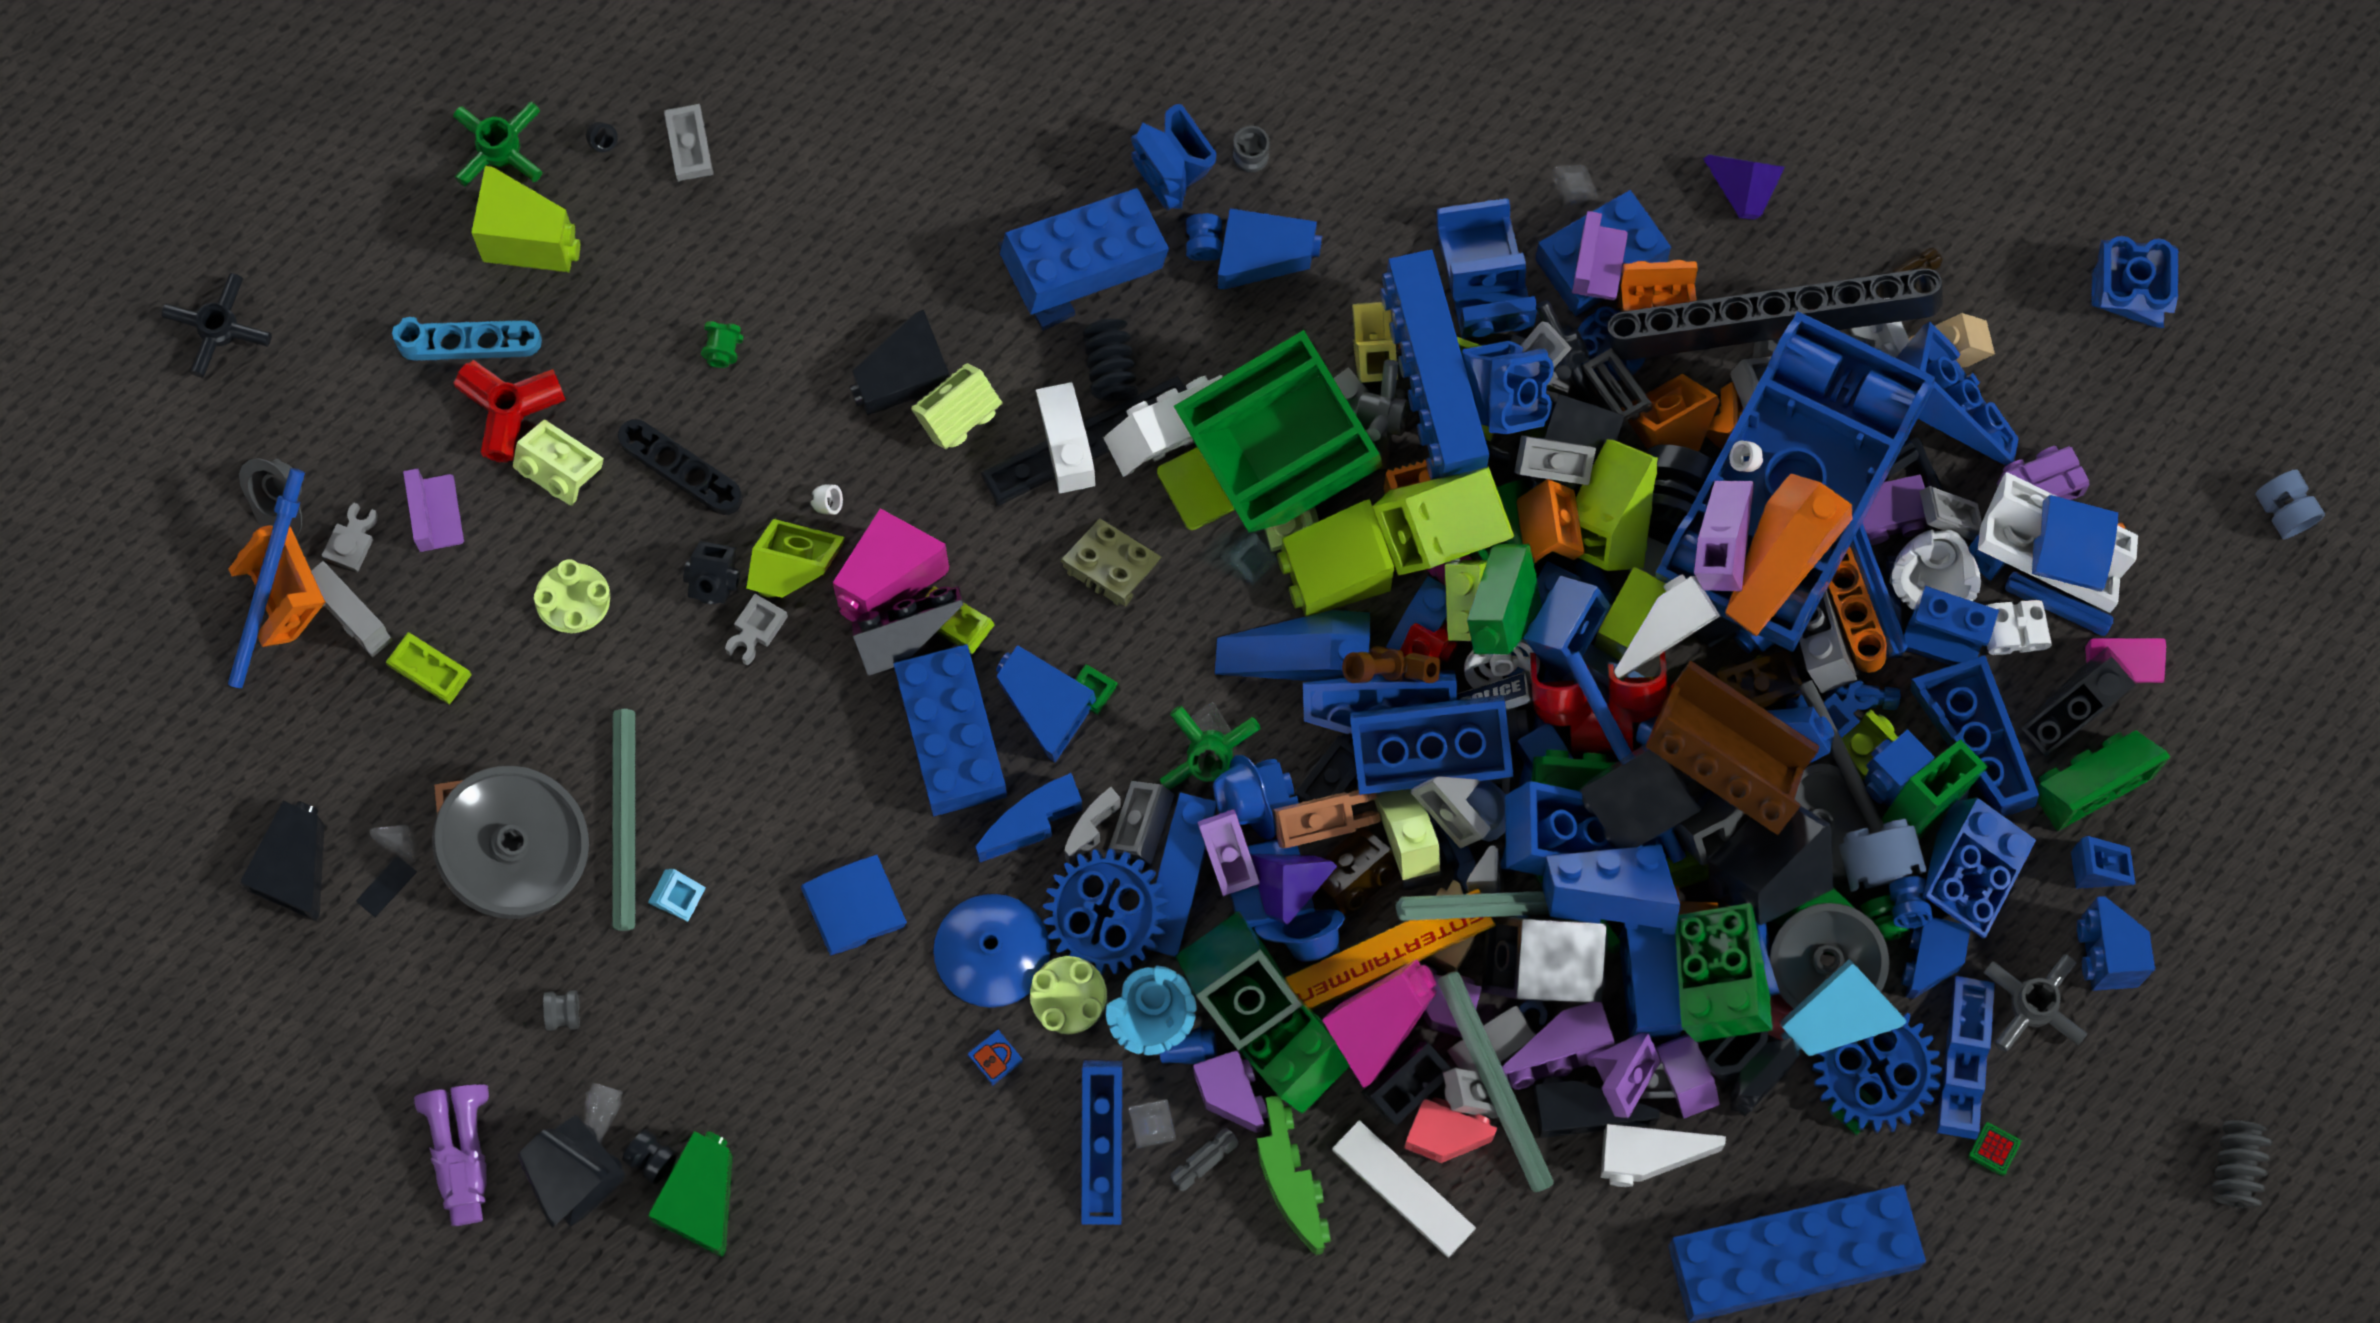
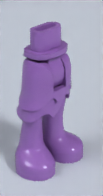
(458, 1172)

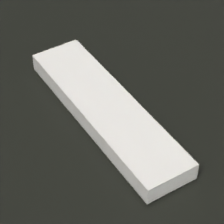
(1403, 1189)

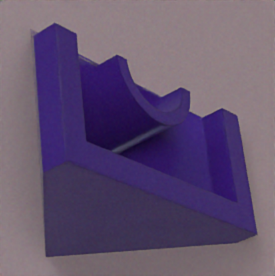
(1745, 183)
(1289, 882)

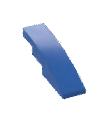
(1966, 1057)

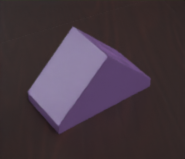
(1688, 1075)

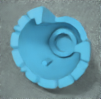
(1153, 1011)

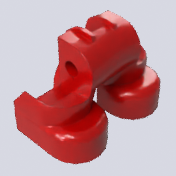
(1630, 701)

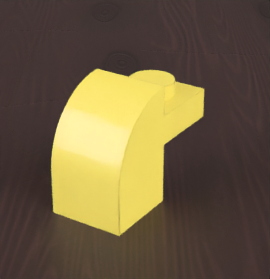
(1372, 340)

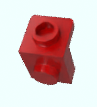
(1429, 643)

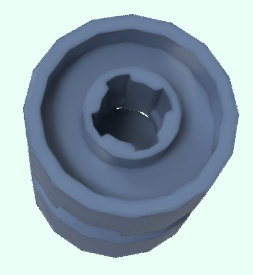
(2296, 515)

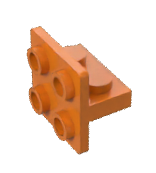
(1656, 284)

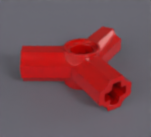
(504, 424)

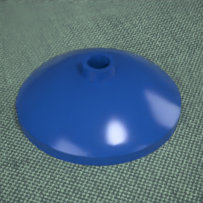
(994, 975)

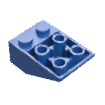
(1975, 863)

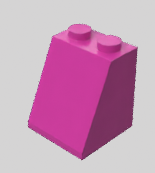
(888, 567)
(1379, 1019)

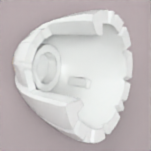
(1936, 561)

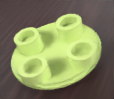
(572, 597)
(1068, 995)

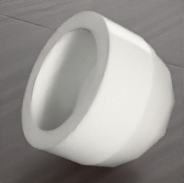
(1745, 448)
(820, 502)

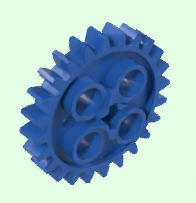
(1138, 924)
(1844, 1084)

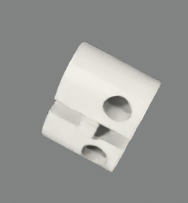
(2019, 628)

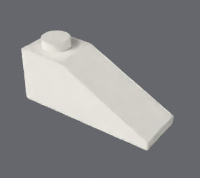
(1066, 438)
(1672, 618)
(1643, 1153)

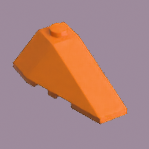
(1788, 542)

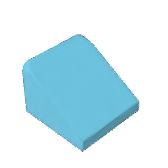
(677, 894)

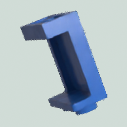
(1480, 248)
(1948, 627)

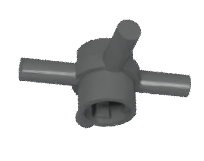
(1384, 413)
(2028, 1015)

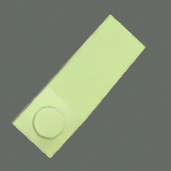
(1409, 833)

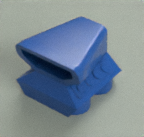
(1173, 157)
(2136, 279)
(1509, 386)

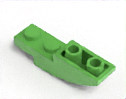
(1293, 1191)

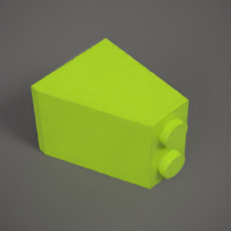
(521, 226)
(1337, 560)

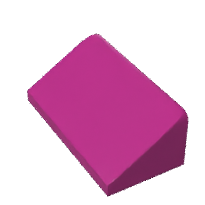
(2141, 656)

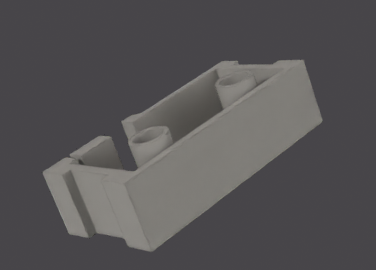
(350, 611)

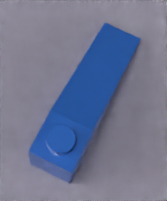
(1181, 869)
(1102, 1141)

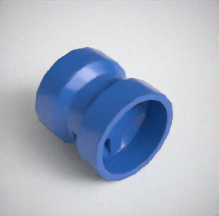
(1204, 238)
(1910, 904)

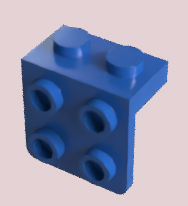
(1495, 312)

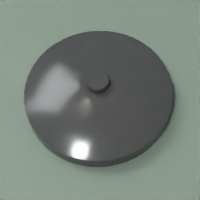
(510, 842)

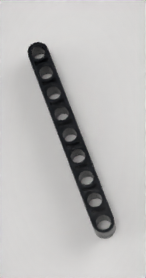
(1756, 313)

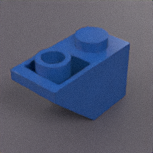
(1938, 954)

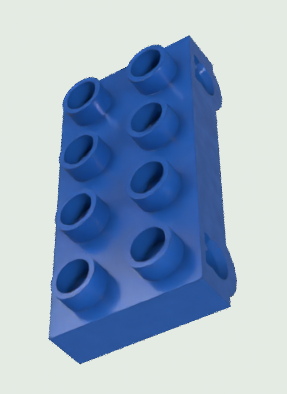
(1823, 414)

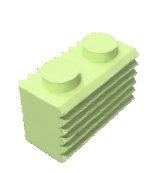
(957, 406)

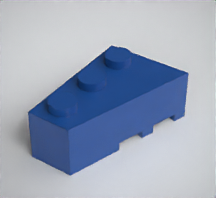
(1613, 886)

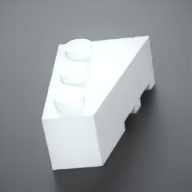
(1152, 429)

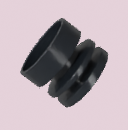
(1677, 484)

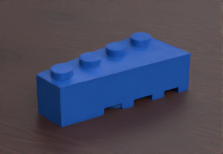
(1971, 709)

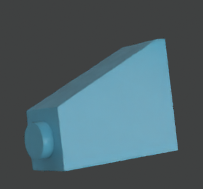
(1840, 1013)

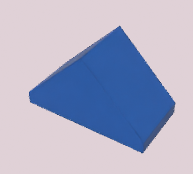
(2101, 864)

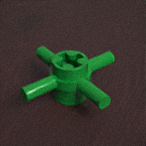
(503, 134)
(1222, 745)

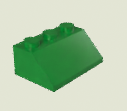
(2099, 777)

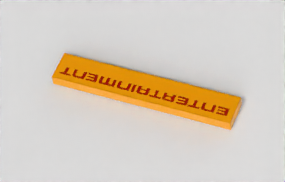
(1381, 956)

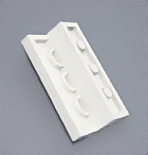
(2016, 521)

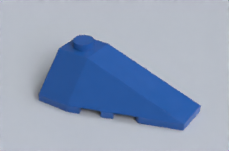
(1956, 400)
(1295, 649)
(1332, 701)

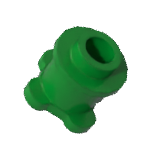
(721, 344)

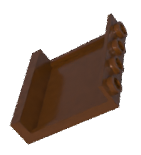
(1732, 747)

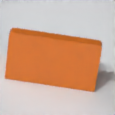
(1550, 521)

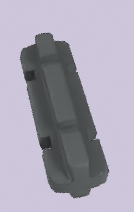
(1204, 1159)

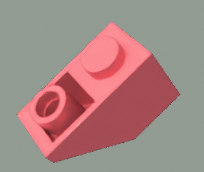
(1445, 1133)

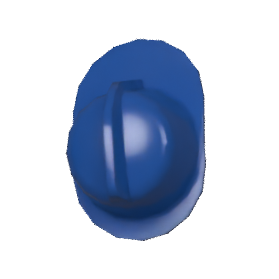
(1244, 792)
(1307, 936)

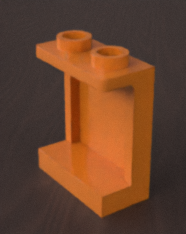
(294, 592)

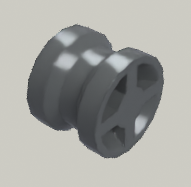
(561, 1010)

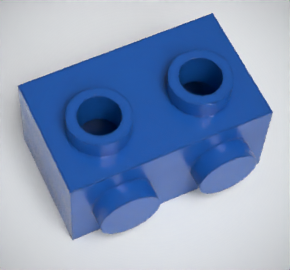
(1893, 766)

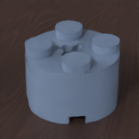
(1881, 856)

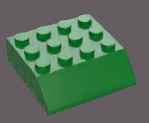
(1279, 434)

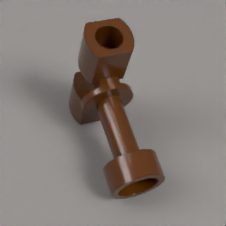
(1361, 666)

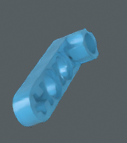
(469, 334)

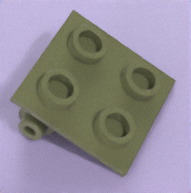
(1110, 561)

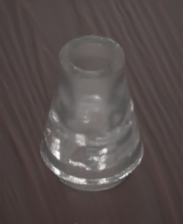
(601, 1108)

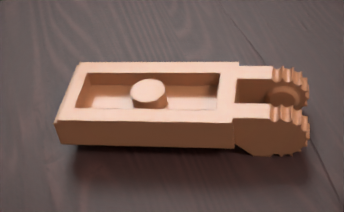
(1322, 818)

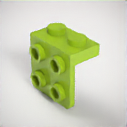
(1194, 489)

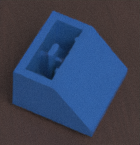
(1566, 623)
(2115, 947)

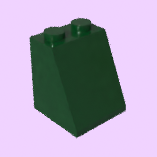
(1238, 980)

